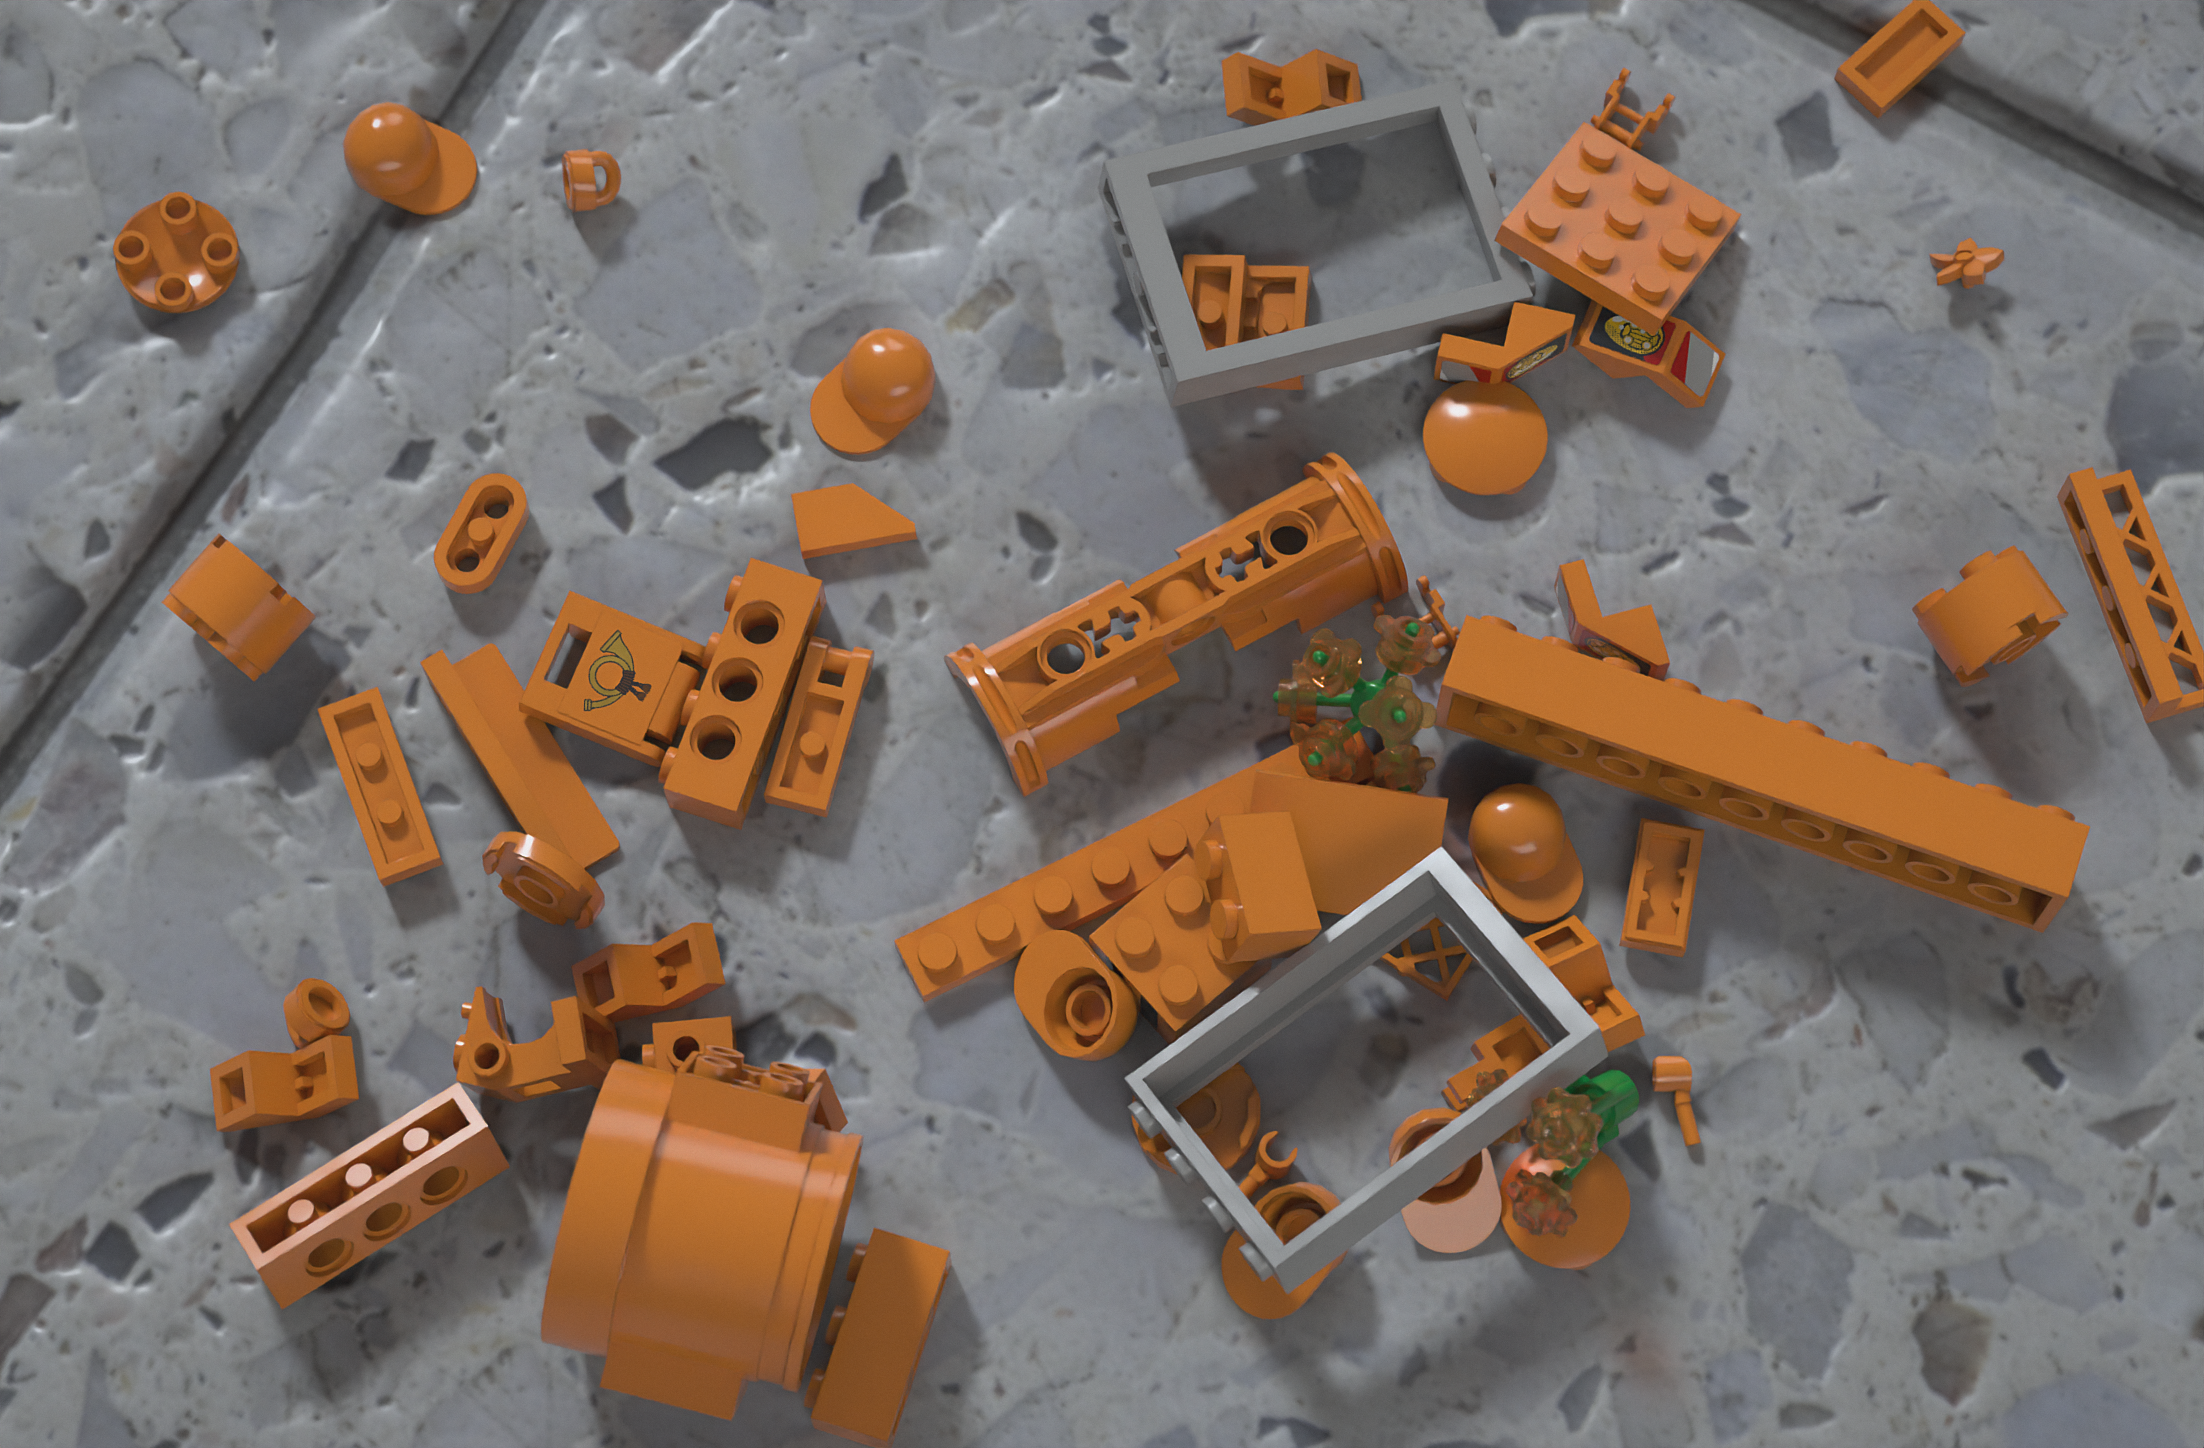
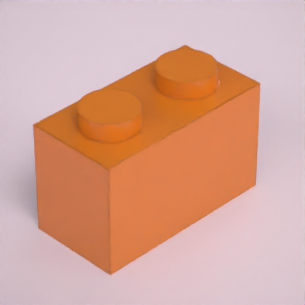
(1257, 886)

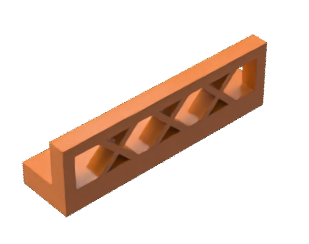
(2125, 599)

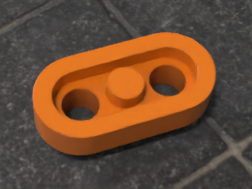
(479, 536)

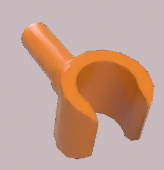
(1675, 1076)
(1265, 1167)

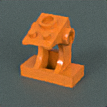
(568, 1057)

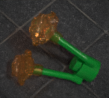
(1568, 1128)

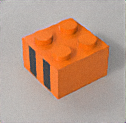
(1170, 953)

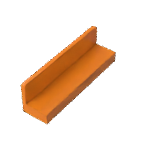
(520, 755)

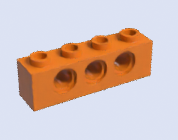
(726, 786)
(369, 1195)

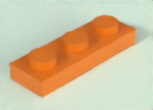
(380, 786)

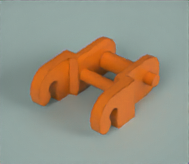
(1649, 122)
(1436, 604)

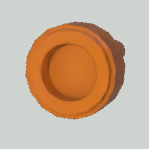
(580, 180)
(314, 1011)

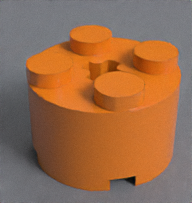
(238, 608)
(1990, 615)

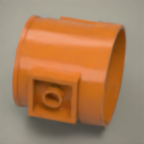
(701, 1230)

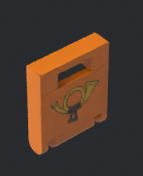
(623, 682)

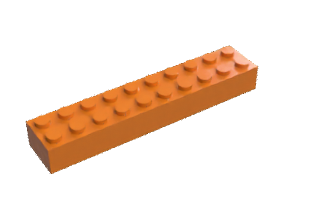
(1760, 773)

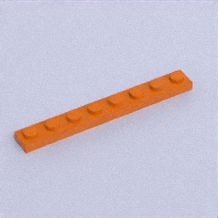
(1084, 882)

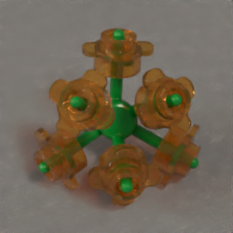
(1380, 703)

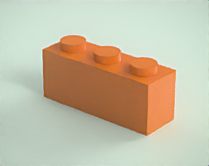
(878, 1338)

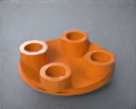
(177, 254)
(1485, 437)
(1598, 1198)

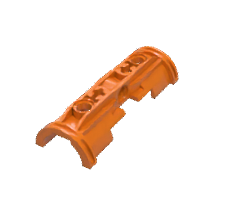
(1055, 715)

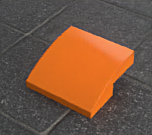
(1246, 301)

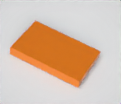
(1352, 834)

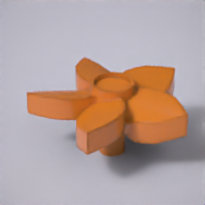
(1967, 263)

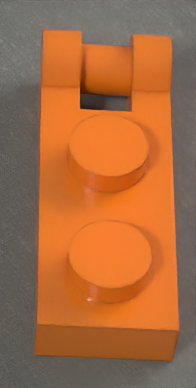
(818, 728)

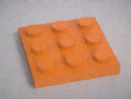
(1618, 228)

